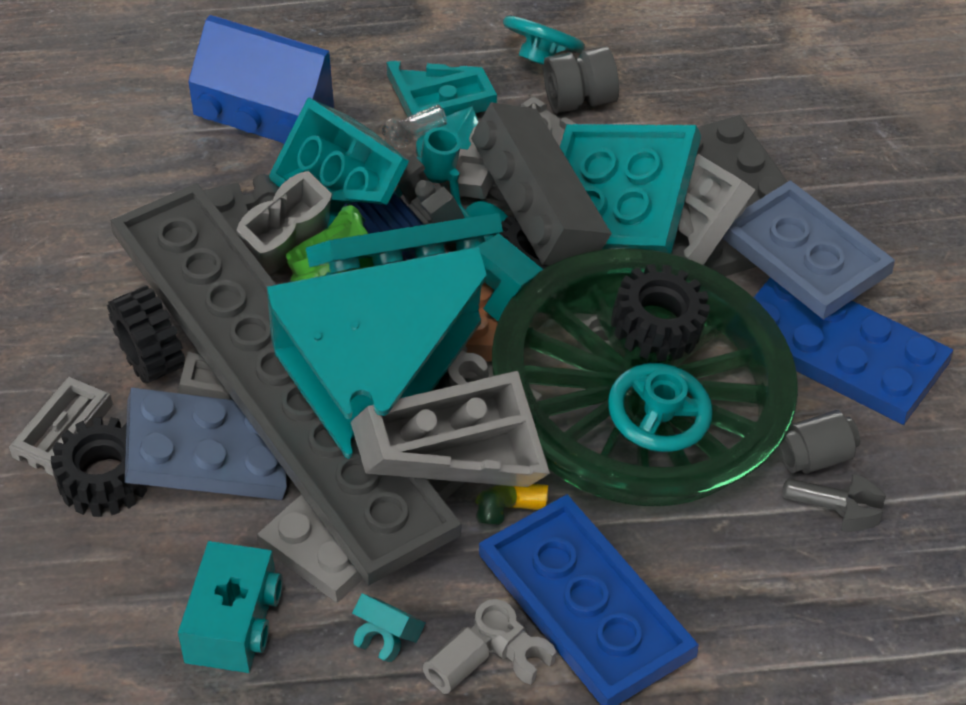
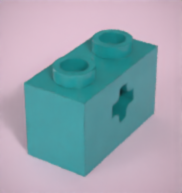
(229, 607)

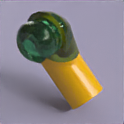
(494, 500)

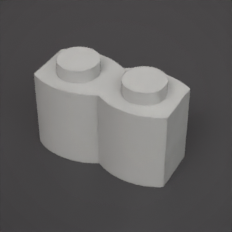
(294, 215)

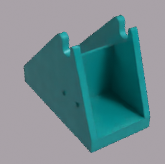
(375, 333)

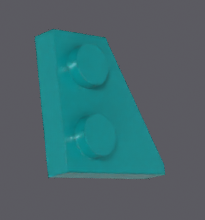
(443, 85)

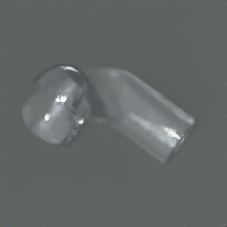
(403, 132)

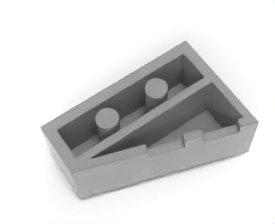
(456, 434)

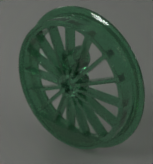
(590, 286)

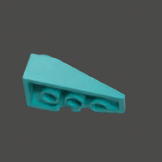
(340, 155)

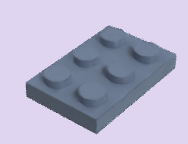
(808, 249)
(197, 446)

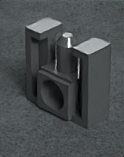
(427, 201)

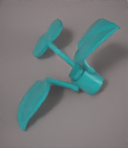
(439, 154)

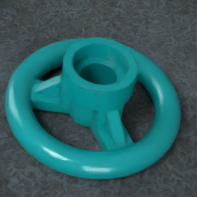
(541, 39)
(664, 394)

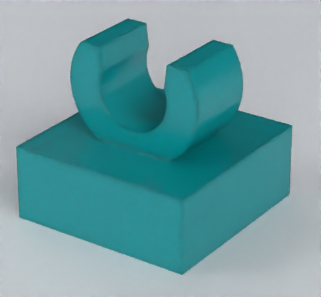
(387, 621)

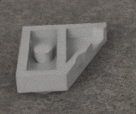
(711, 207)

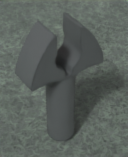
(843, 500)

